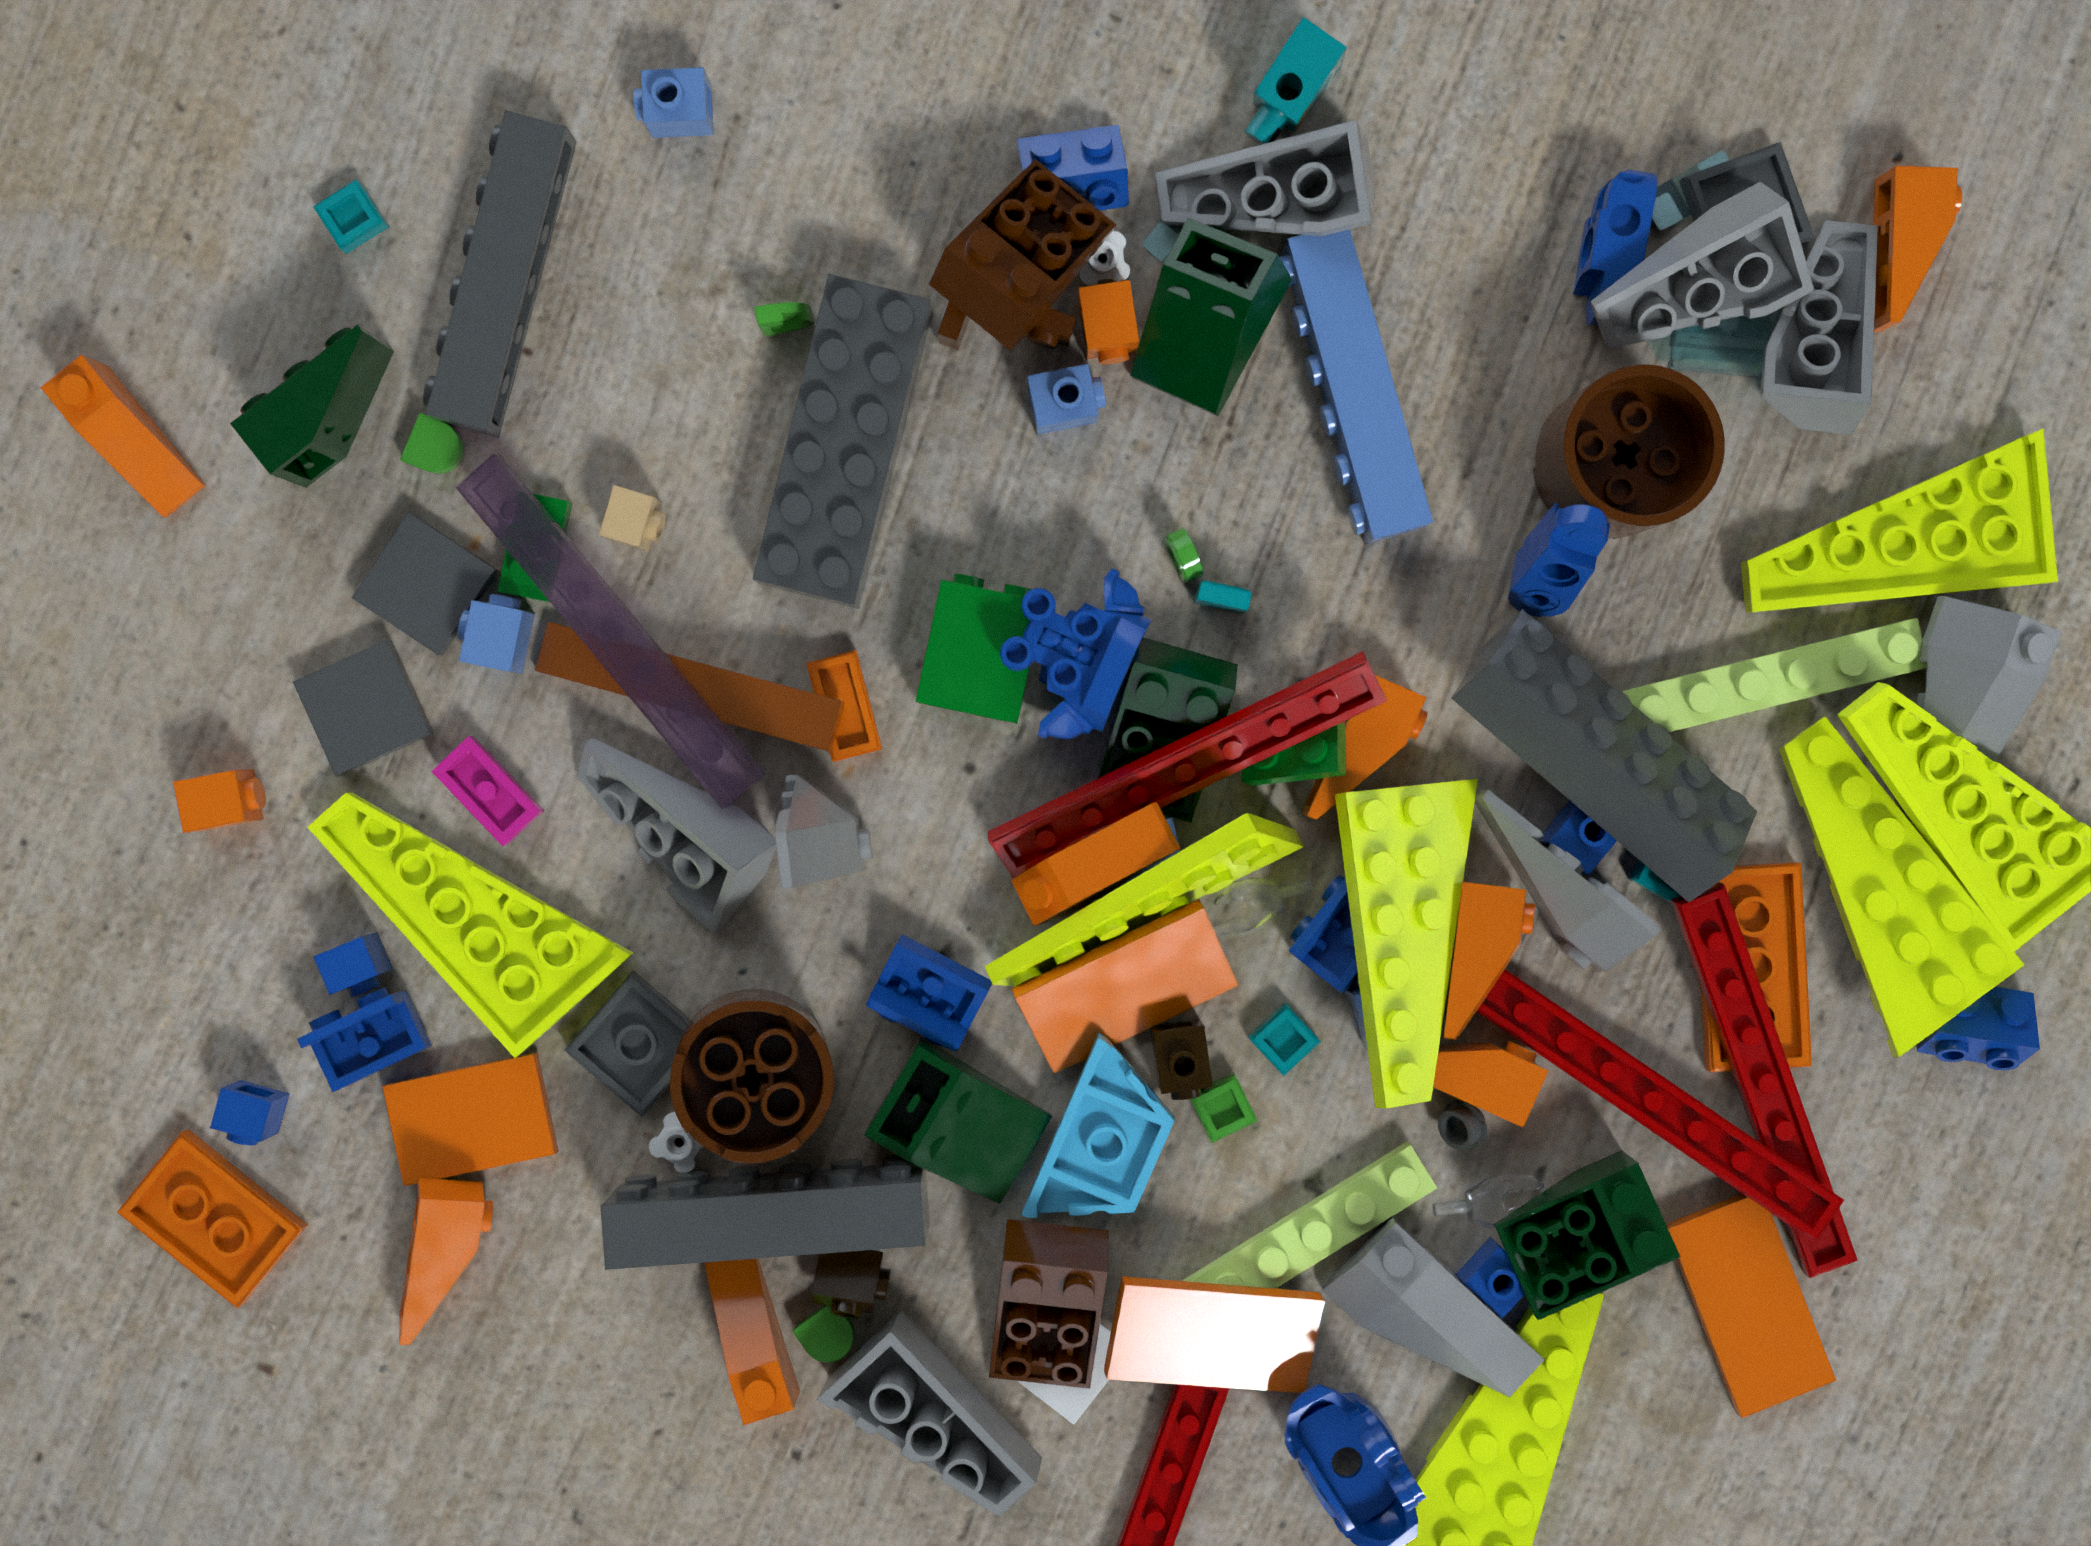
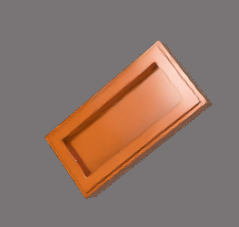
(844, 680)

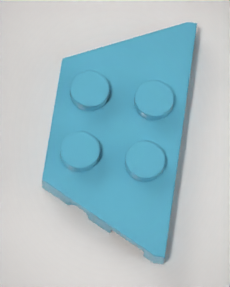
(1102, 1141)

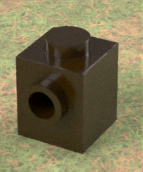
(1181, 1058)
(850, 1282)

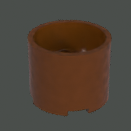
(1660, 425)
(717, 1047)

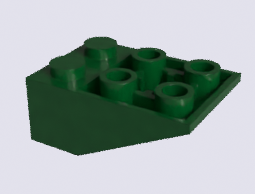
(1208, 315)
(318, 408)
(1163, 700)
(957, 1122)
(1586, 1235)

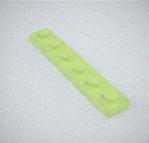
(1782, 676)
(1324, 1223)

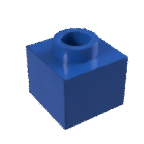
(354, 965)
(249, 1112)
(1481, 1271)

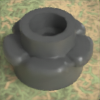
(1462, 1125)

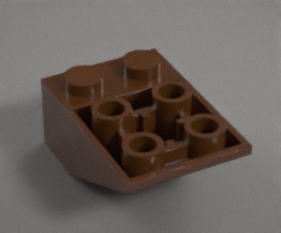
(1020, 254)
(1049, 1303)

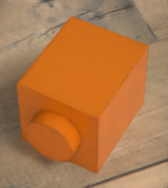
(1108, 321)
(219, 800)

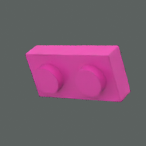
(487, 790)

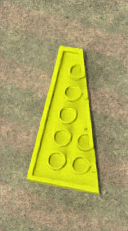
(1948, 534)
(1987, 825)
(1186, 876)
(1404, 895)
(1901, 907)
(487, 938)
(1500, 1451)

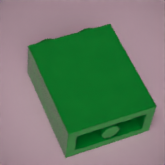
(964, 647)

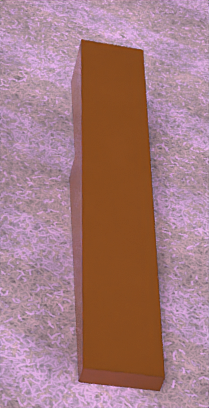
(731, 695)

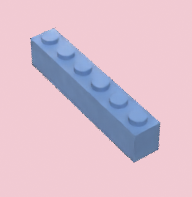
(1355, 386)

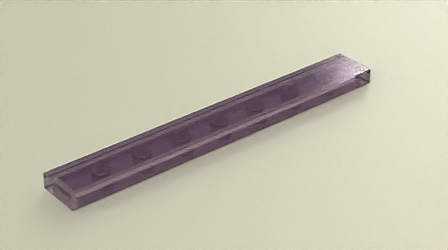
(610, 630)

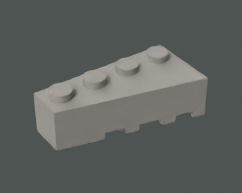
(934, 1414)

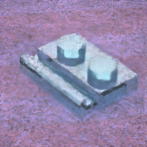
(1725, 349)

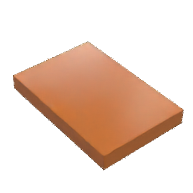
(470, 1118)
(212, 1218)

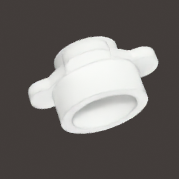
(1114, 269)
(665, 1146)

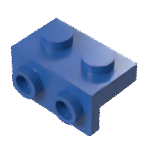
(1084, 159)
(1327, 939)
(928, 993)
(1992, 1031)
(366, 1040)

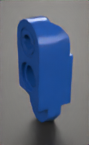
(1615, 234)
(1557, 559)

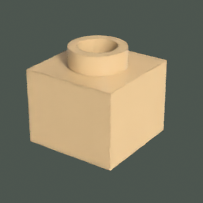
(632, 519)

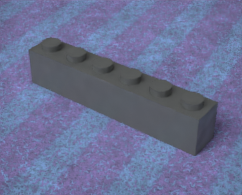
(500, 273)

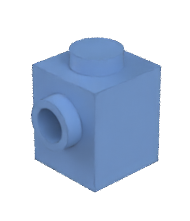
(675, 102)
(1065, 398)
(495, 634)

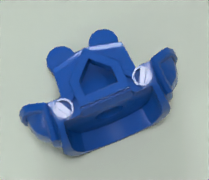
(1079, 654)
(1381, 1496)

